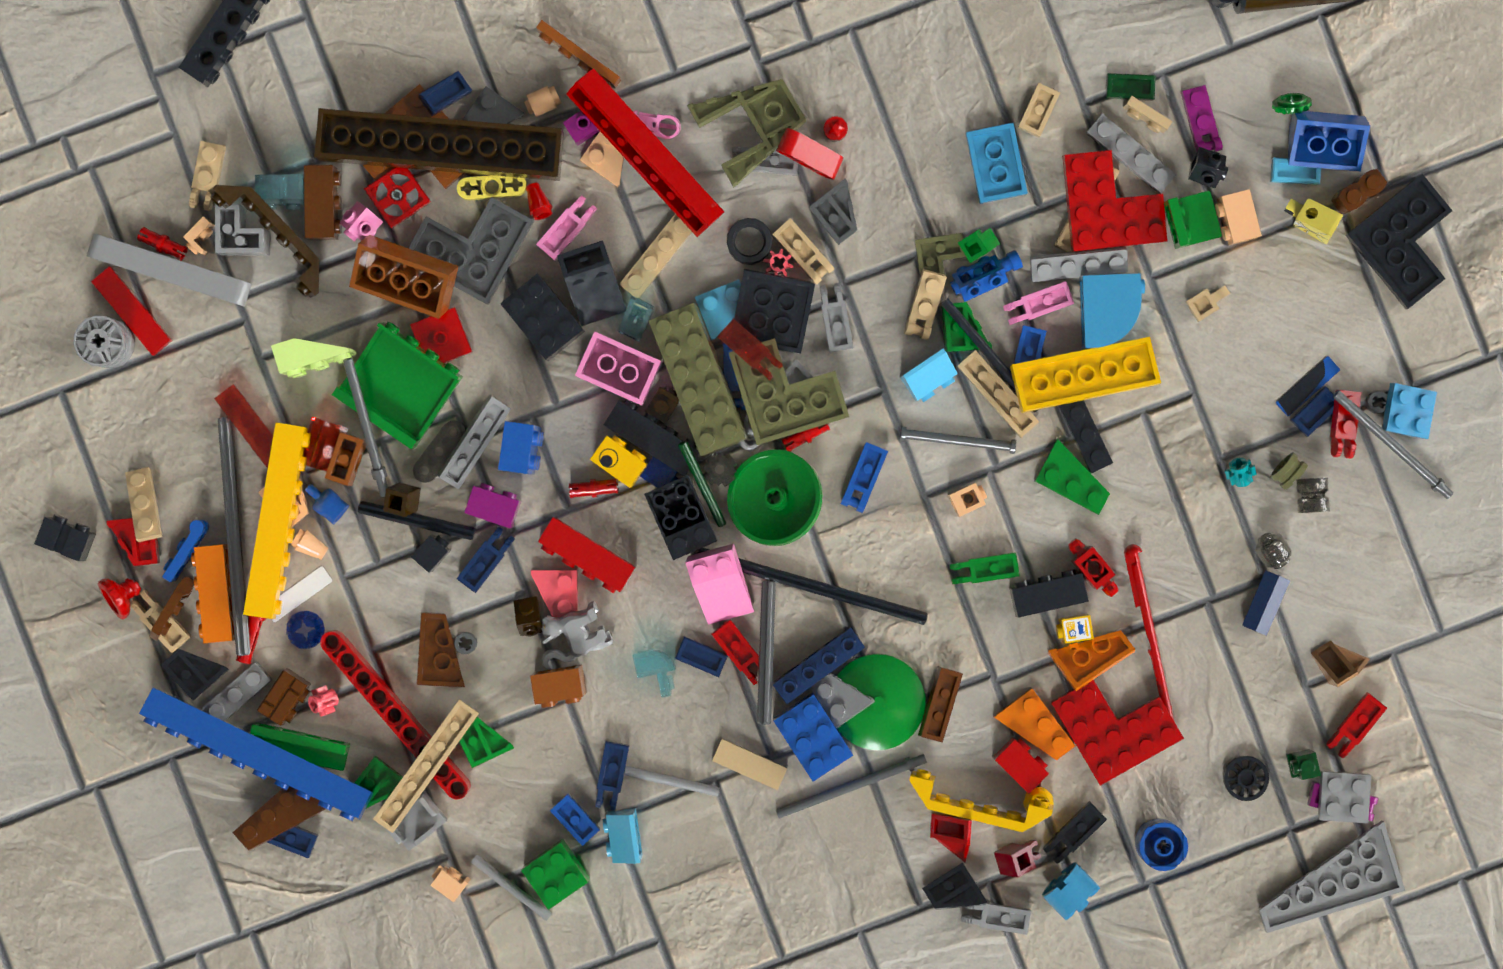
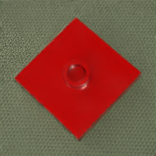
(443, 335)

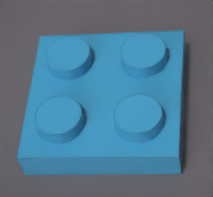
(1409, 411)

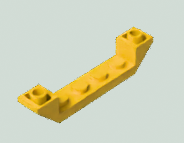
(1037, 809)

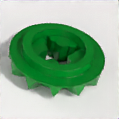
(1291, 103)

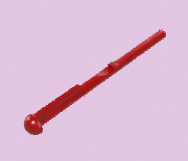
(1141, 599)

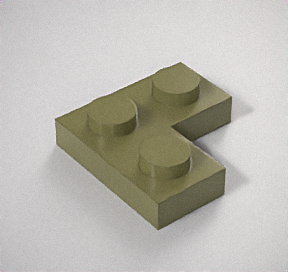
(935, 250)

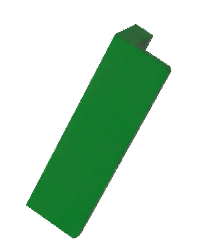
(312, 748)

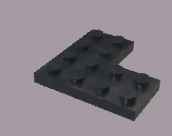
(1390, 237)

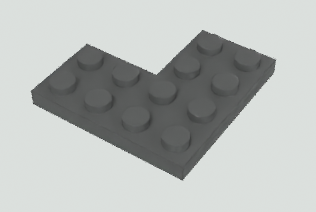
(484, 255)

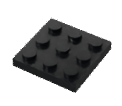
(775, 308)

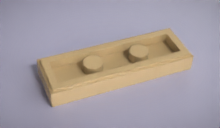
(749, 764)

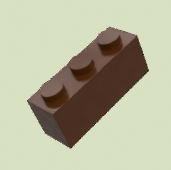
(322, 202)

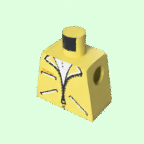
(1324, 220)

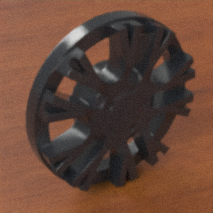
(1246, 778)

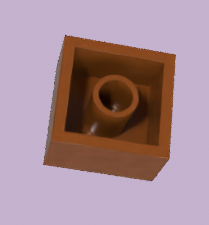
(558, 685)

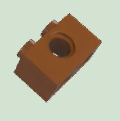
(346, 459)

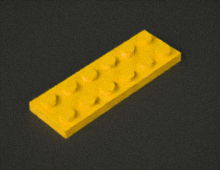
(1085, 374)

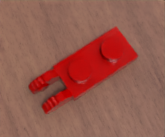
(1344, 426)
(737, 648)
(1357, 723)

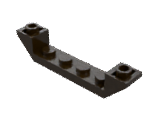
(309, 278)

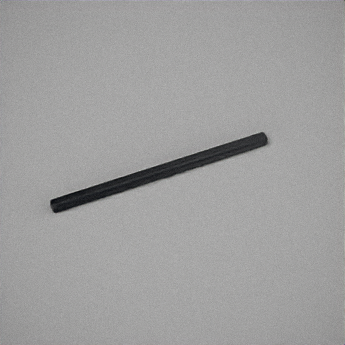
(831, 591)

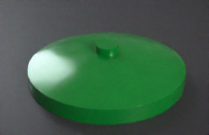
(774, 497)
(897, 703)

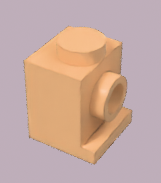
(960, 506)
(449, 882)

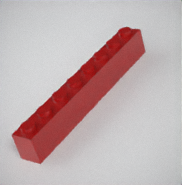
(645, 152)

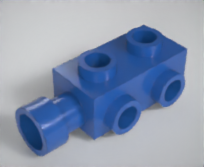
(981, 277)

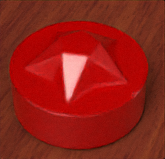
(835, 128)

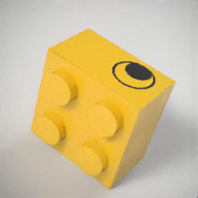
(619, 461)

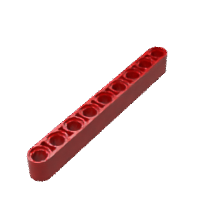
(384, 708)

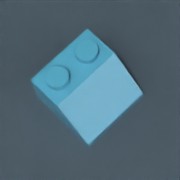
(929, 375)
(623, 836)

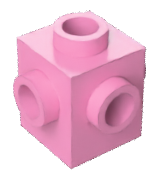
(360, 222)

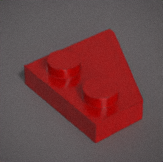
(138, 552)

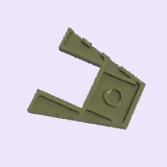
(770, 112)

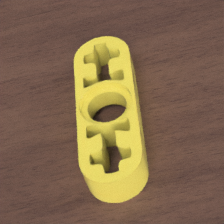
(474, 194)

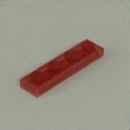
(246, 422)

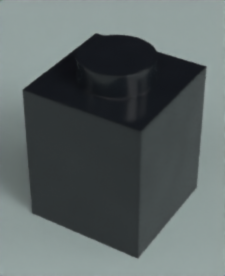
(431, 552)

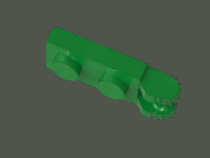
(988, 568)

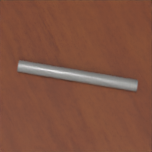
(671, 781)
(511, 887)

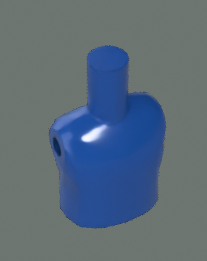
(327, 503)

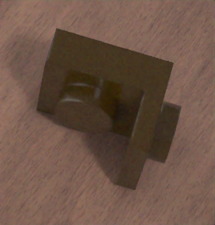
(663, 404)

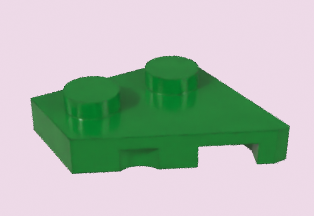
(954, 337)
(483, 743)

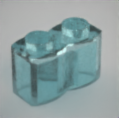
(281, 190)

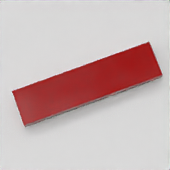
(131, 311)

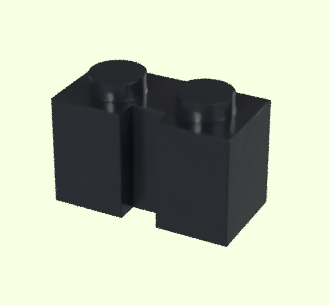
(65, 538)

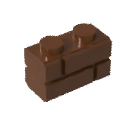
(284, 697)

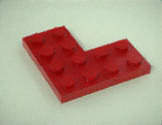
(1099, 217)
(1113, 743)

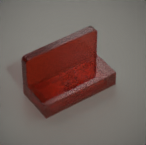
(322, 443)

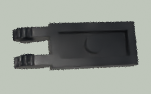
(1076, 831)

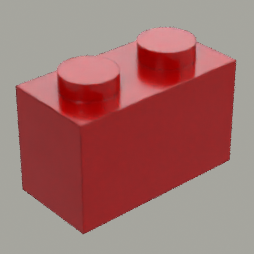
(1021, 765)

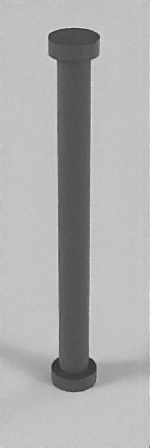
(958, 440)

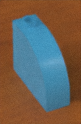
(1109, 307)

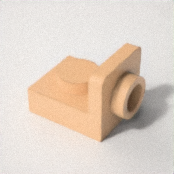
(200, 231)

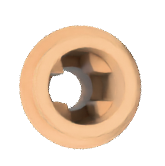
(309, 544)

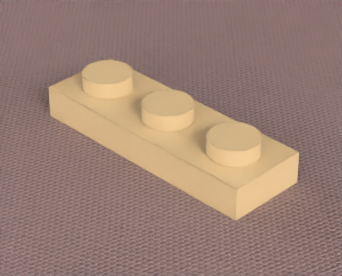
(143, 504)

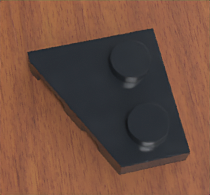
(954, 890)

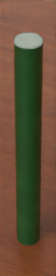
(702, 484)

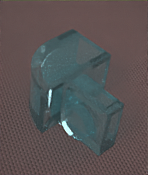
(659, 663)

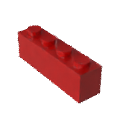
(586, 554)

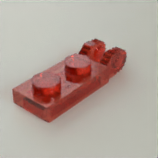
(748, 347)

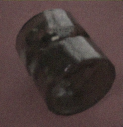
(1313, 495)

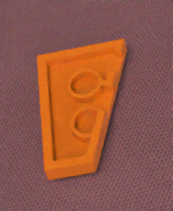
(1091, 658)
(1036, 724)

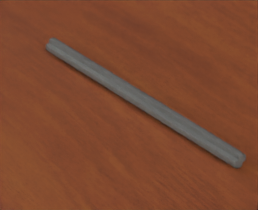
(233, 535)

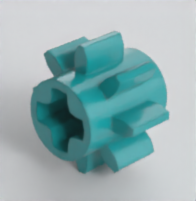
(1240, 472)

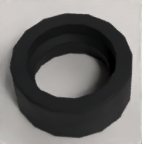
(738, 226)

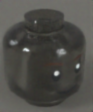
(1273, 550)

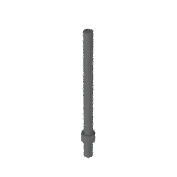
(378, 471)

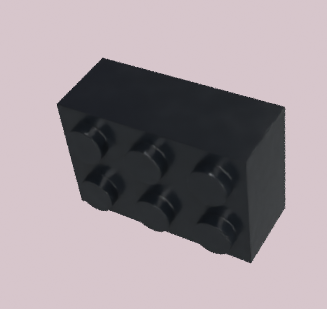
(542, 317)

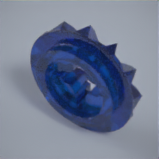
(311, 620)

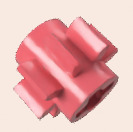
(780, 256)
(323, 700)

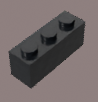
(1048, 593)

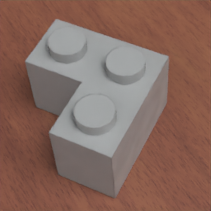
(234, 238)

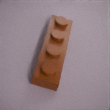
(568, 49)

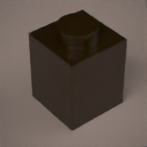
(401, 499)

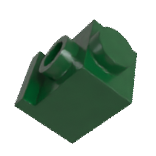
(1303, 764)

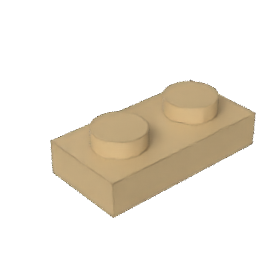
(1039, 110)
(1139, 110)

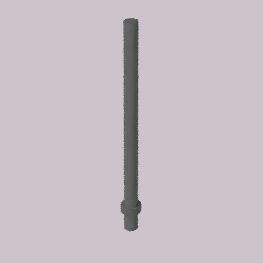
(1437, 484)
(853, 785)

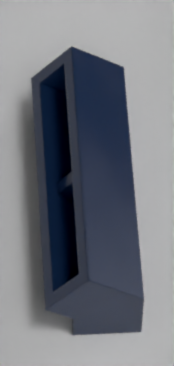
(1266, 603)

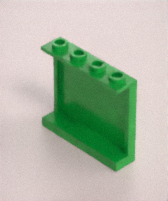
(401, 384)

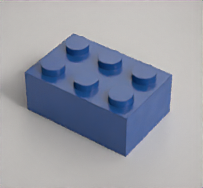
(520, 448)
(812, 737)

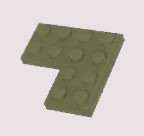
(786, 409)

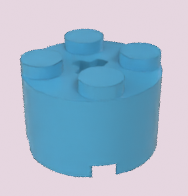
(1070, 891)

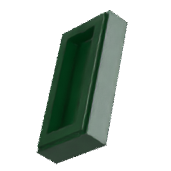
(1127, 85)

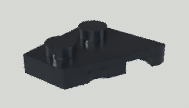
(193, 672)

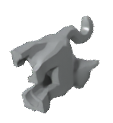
(577, 634)

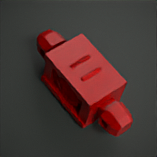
(1077, 548)

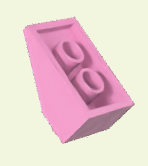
(719, 583)

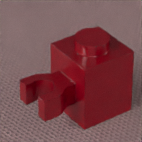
(1017, 858)

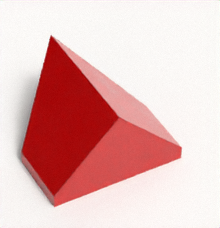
(952, 833)

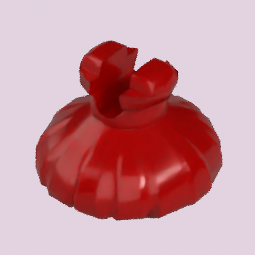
(119, 595)

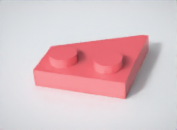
(558, 590)

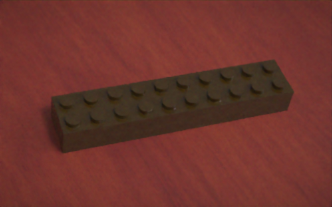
(439, 144)

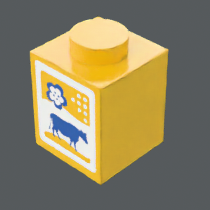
(1074, 628)

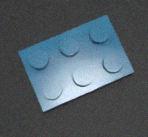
(996, 163)

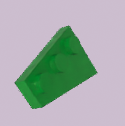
(1071, 479)

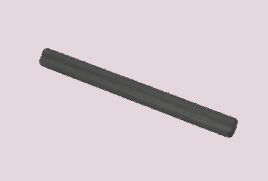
(766, 651)

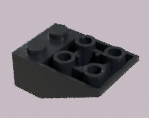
(591, 283)
(681, 517)

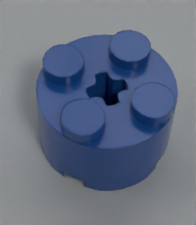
(1170, 854)

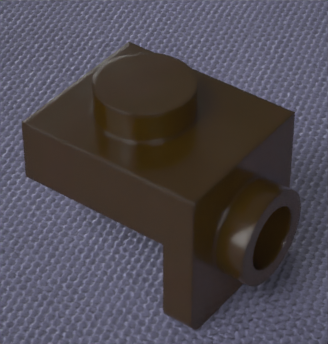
(528, 616)

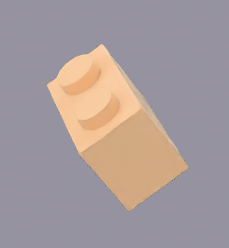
(1238, 217)

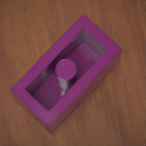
(493, 506)

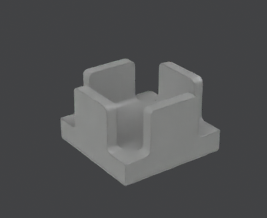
(419, 822)

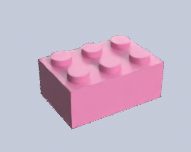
(618, 368)

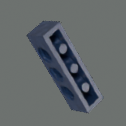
(818, 665)

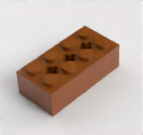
(403, 276)

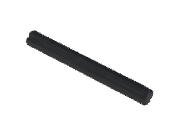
(418, 521)

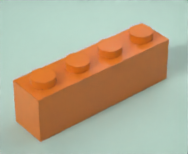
(214, 593)

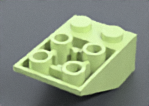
(298, 355)

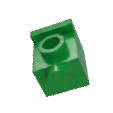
(978, 244)

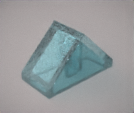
(636, 318)

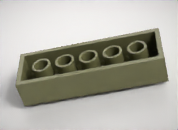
(698, 379)

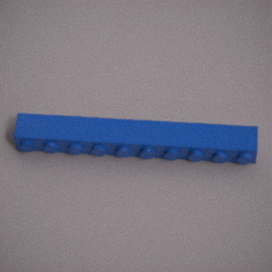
(255, 753)

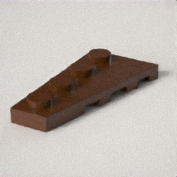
(276, 816)

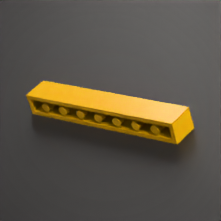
(275, 521)

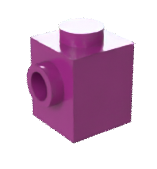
(580, 128)

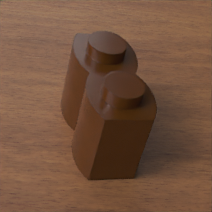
(1359, 191)

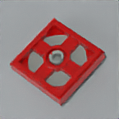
(397, 195)

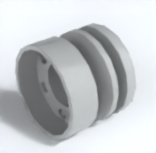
(113, 352)

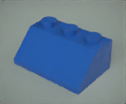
(1327, 140)

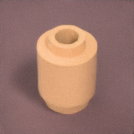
(542, 101)

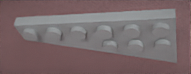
(1348, 878)

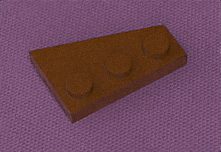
(437, 654)

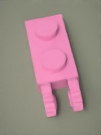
(565, 229)
(1041, 302)

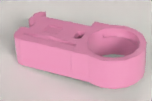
(654, 123)

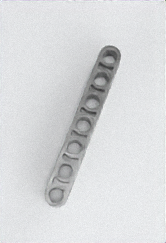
(169, 269)

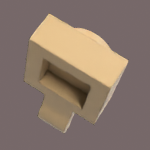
(1205, 303)

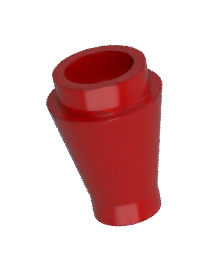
(538, 202)

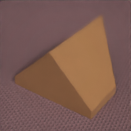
(1338, 663)

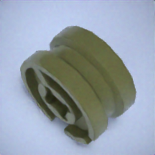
(1288, 470)

